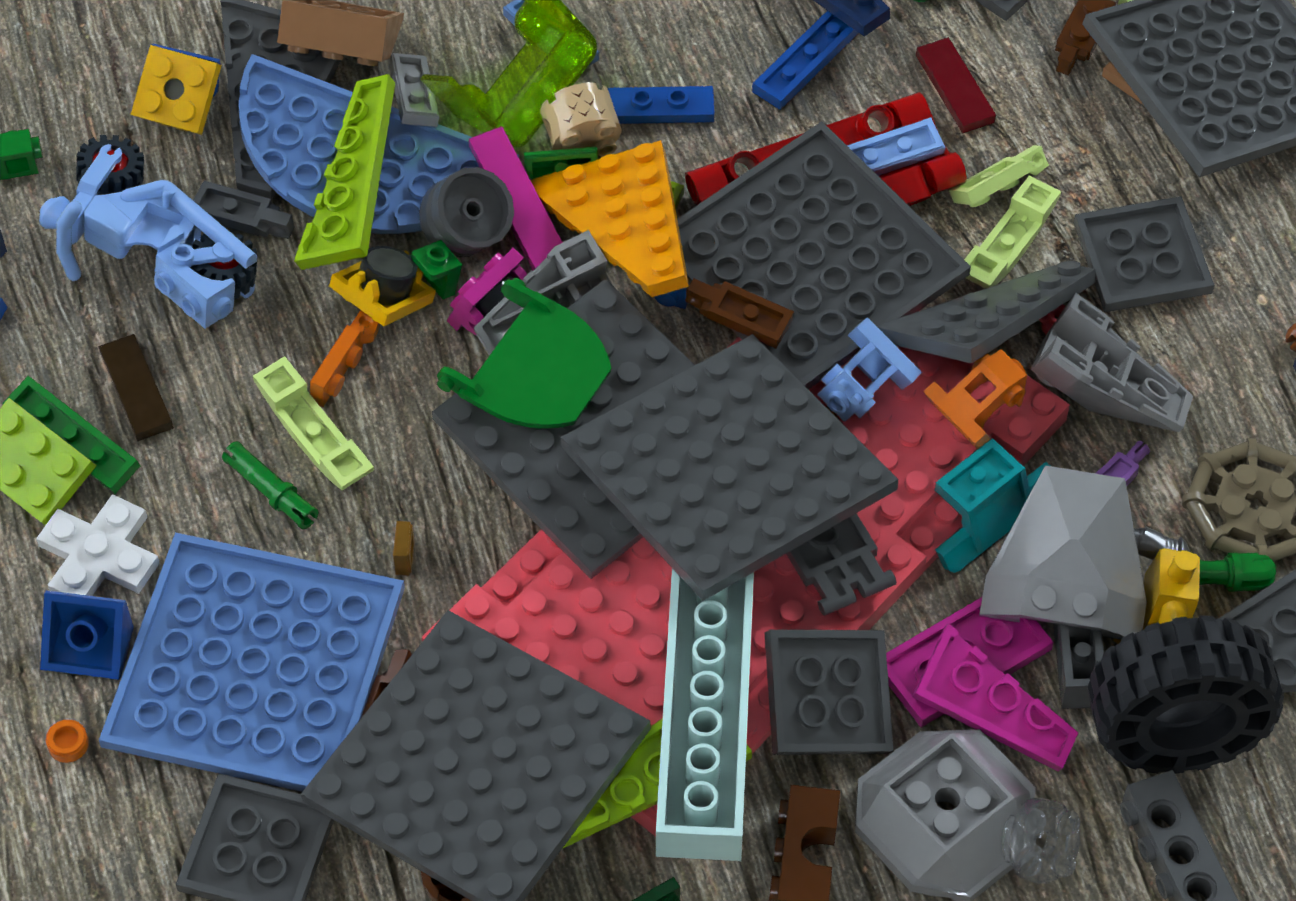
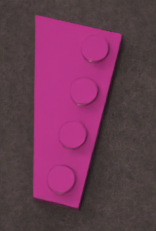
(984, 698)

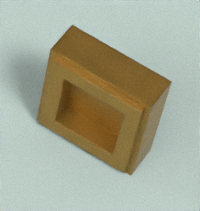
(403, 548)

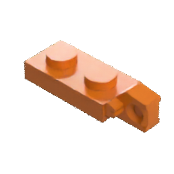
(344, 354)

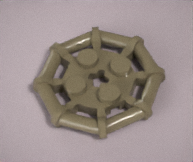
(1231, 500)

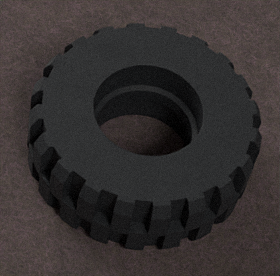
(1185, 694)

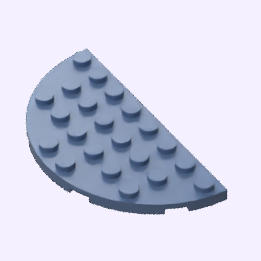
(291, 135)

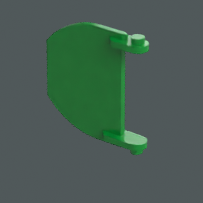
(540, 368)

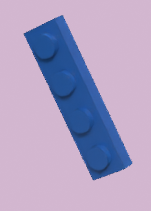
(803, 60)

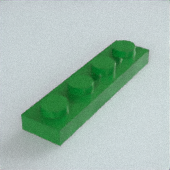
(112, 462)

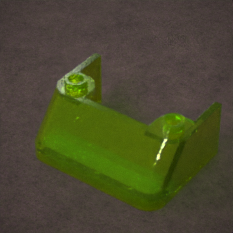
(553, 58)

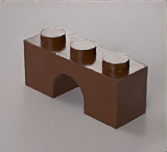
(809, 821)

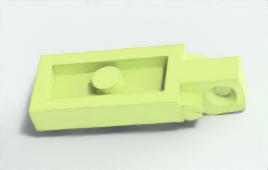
(999, 176)

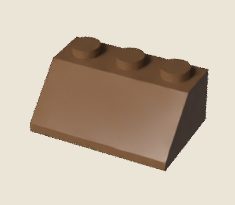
(339, 29)

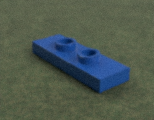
(663, 104)

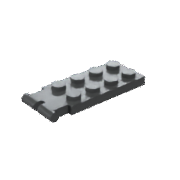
(839, 563)

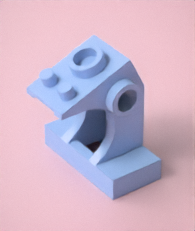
(878, 360)

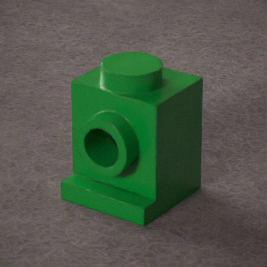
(19, 154)

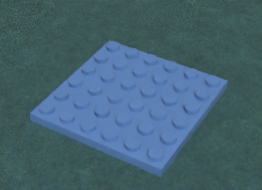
(251, 662)

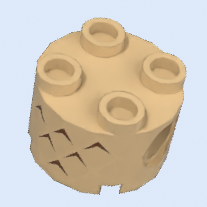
(582, 119)

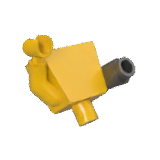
(1171, 579)

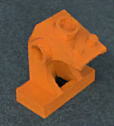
(964, 411)

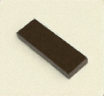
(135, 387)

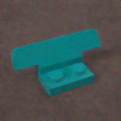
(988, 495)

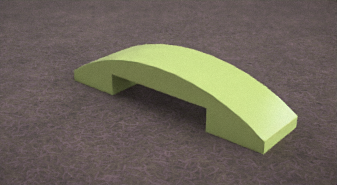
(1013, 233)
(310, 426)

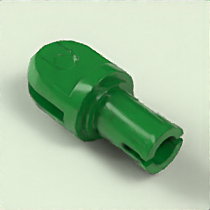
(1239, 572)

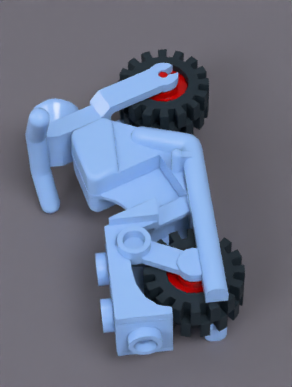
(117, 212)

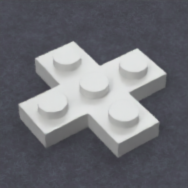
(98, 549)

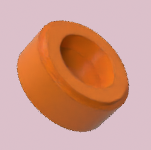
(67, 741)

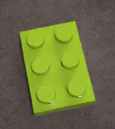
(37, 464)

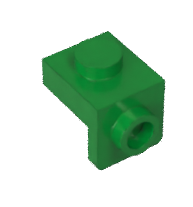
(438, 267)

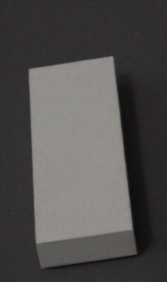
(414, 99)

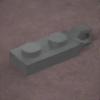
(244, 211)

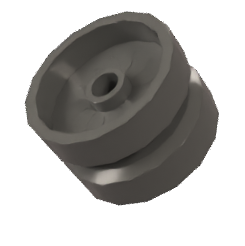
(467, 211)

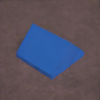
(85, 634)

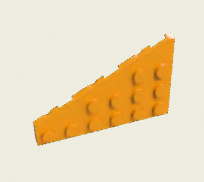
(628, 211)

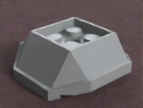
(935, 848)

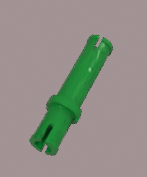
(281, 494)

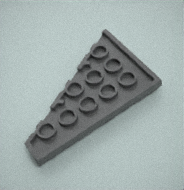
(254, 30)

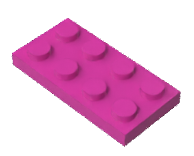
(1005, 642)

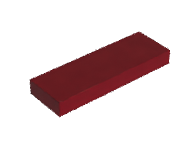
(955, 85)

